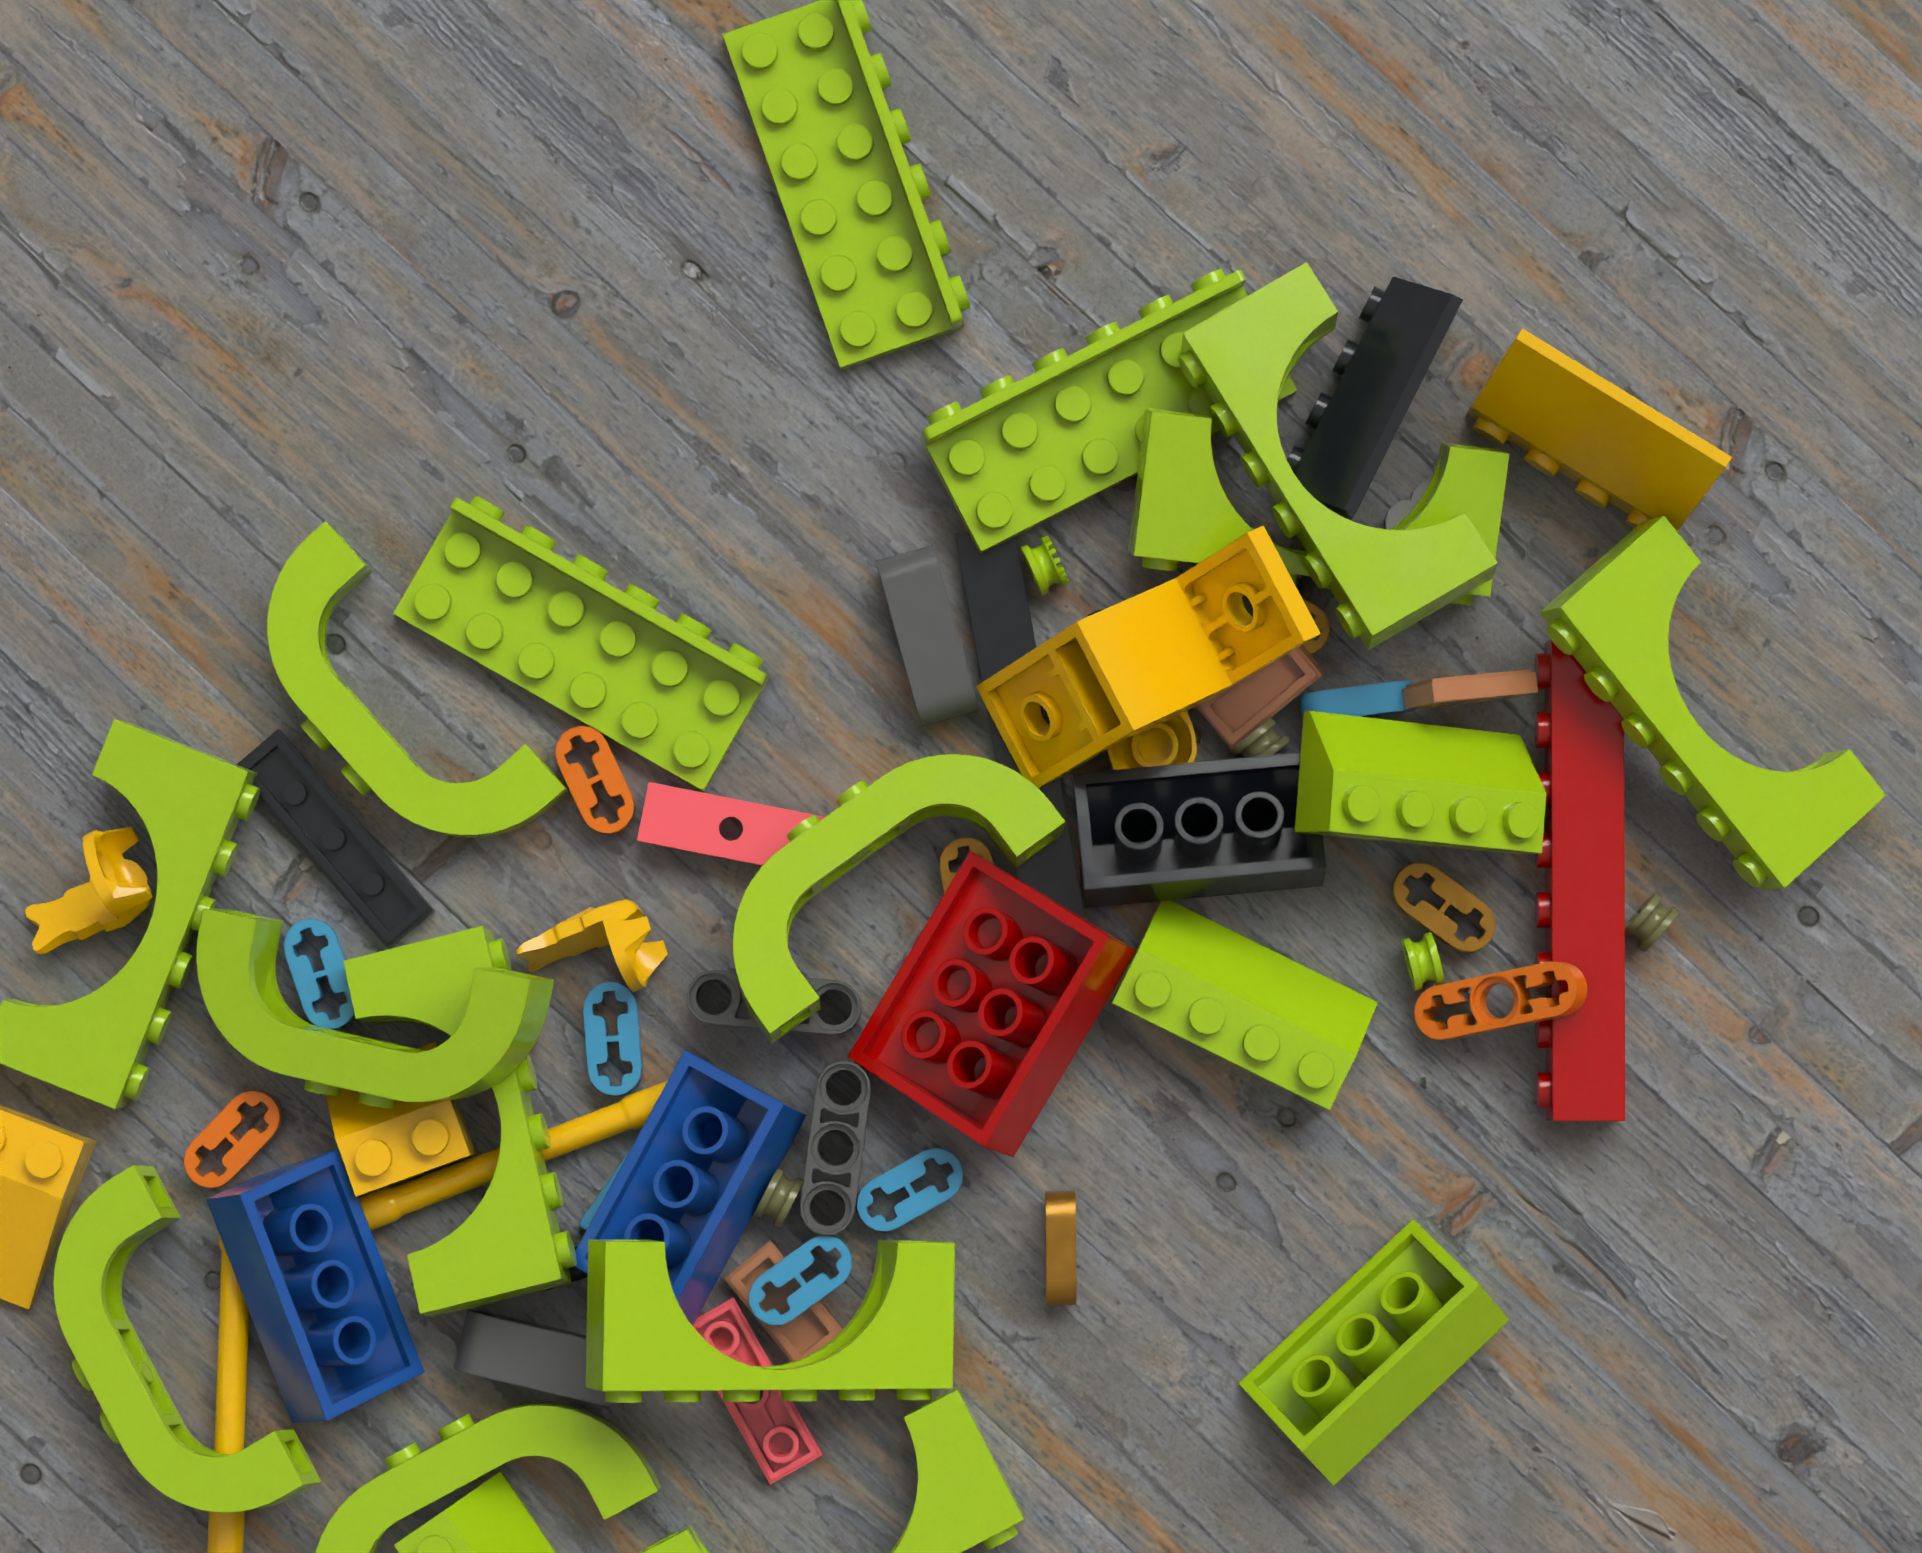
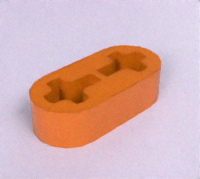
(608, 773)
(223, 1128)

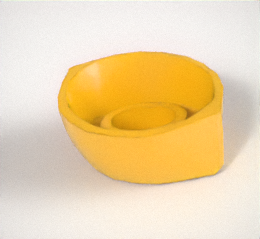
(1160, 745)

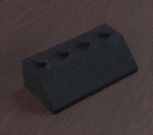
(1373, 392)
(1193, 831)

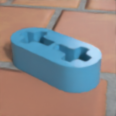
(1361, 701)
(307, 978)
(598, 1040)
(902, 1176)
(810, 1291)

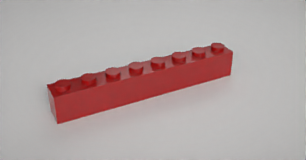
(1582, 892)

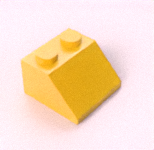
(396, 1142)

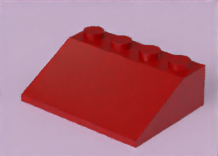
(991, 1005)

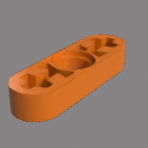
(1543, 1008)

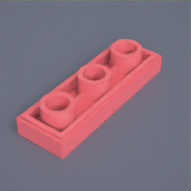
(694, 821)
(769, 1426)

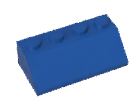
(696, 1175)
(315, 1287)

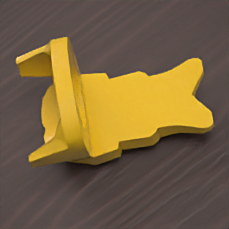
(109, 901)
(612, 924)

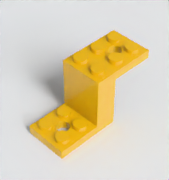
(1148, 658)

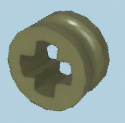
(1261, 742)
(1650, 921)
(778, 1198)

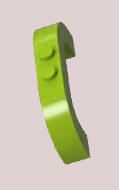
(297, 623)
(868, 819)
(246, 1005)
(123, 1377)
(577, 1437)

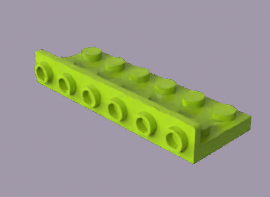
(847, 180)
(1074, 421)
(583, 642)

